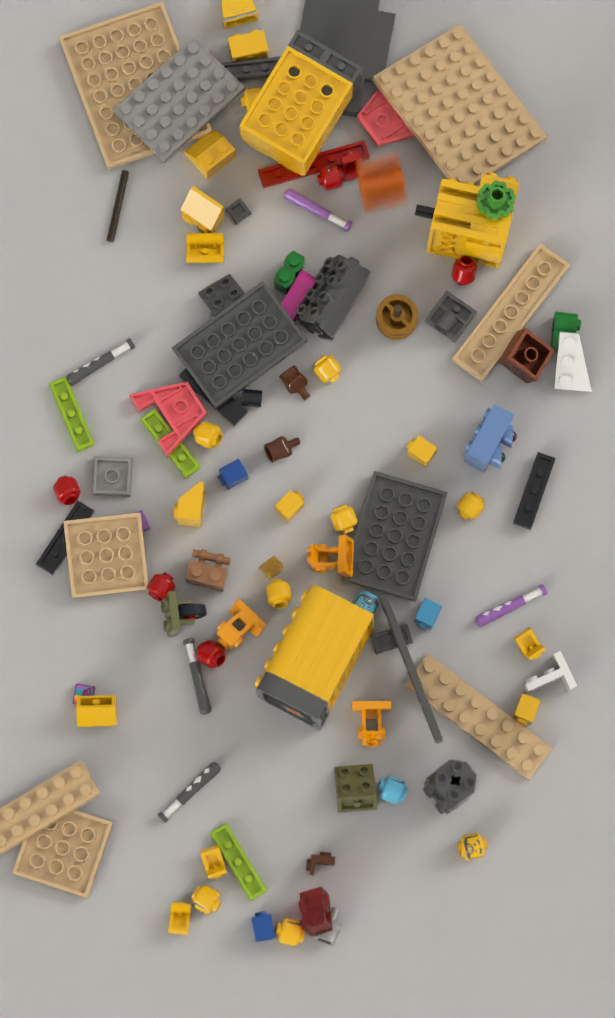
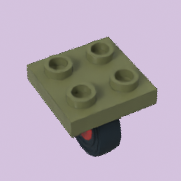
(179, 613)

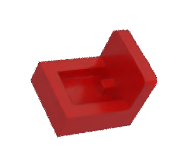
(348, 165)

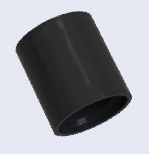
(252, 398)

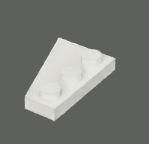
(570, 364)

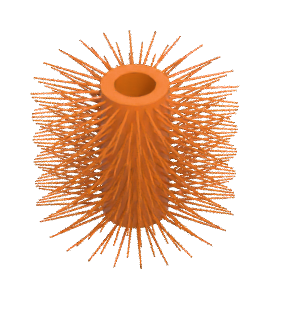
(381, 182)

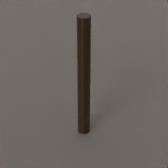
(117, 206)

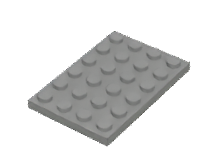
(179, 99)

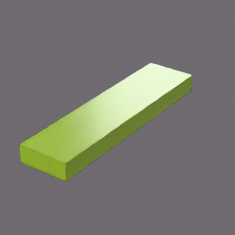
(71, 414)
(180, 456)
(238, 862)

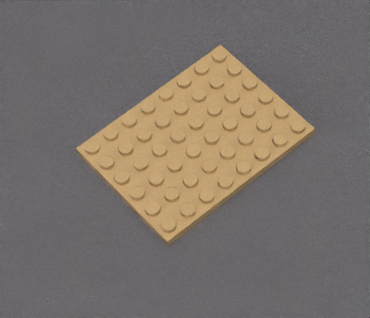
(110, 64)
(459, 107)

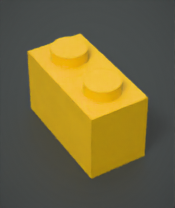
(248, 46)
(96, 710)

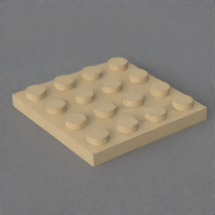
(106, 555)
(65, 853)

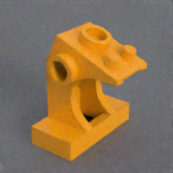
(319, 557)
(229, 636)
(371, 710)

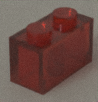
(315, 911)

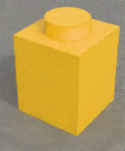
(421, 450)
(290, 505)
(526, 709)

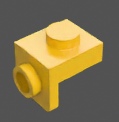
(529, 644)
(213, 862)
(179, 918)

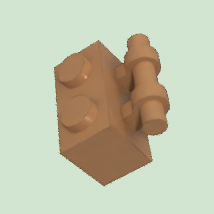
(207, 575)

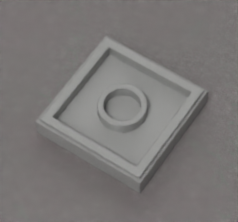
(112, 476)

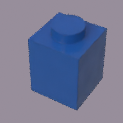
(232, 474)
(263, 926)

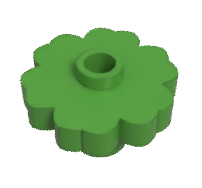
(495, 200)

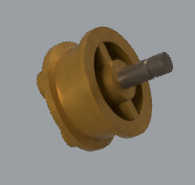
(396, 317)

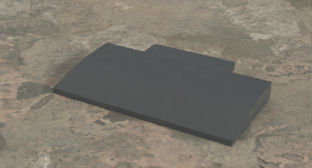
(353, 31)

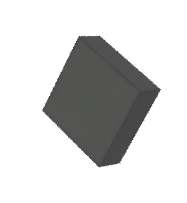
(238, 211)

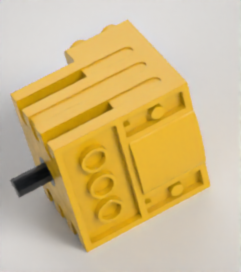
(459, 226)

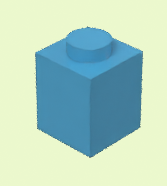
(427, 614)

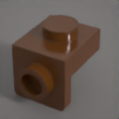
(323, 858)

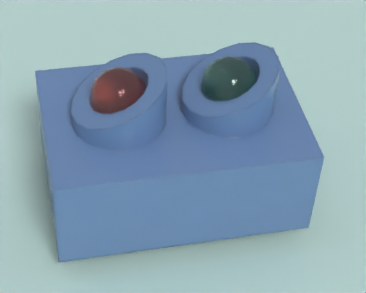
(487, 438)

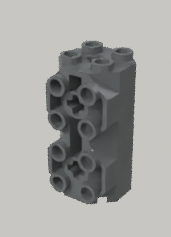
(338, 288)
(440, 785)

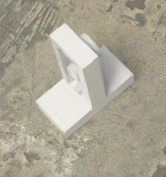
(552, 675)

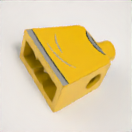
(238, 12)

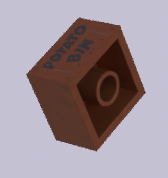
(526, 355)

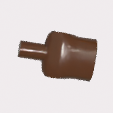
(295, 382)
(280, 448)

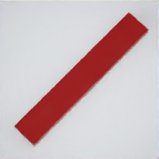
(279, 174)

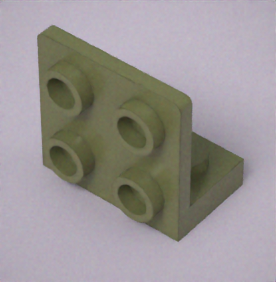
(355, 788)

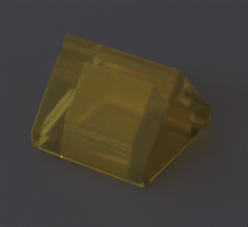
(271, 568)

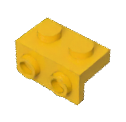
(205, 248)

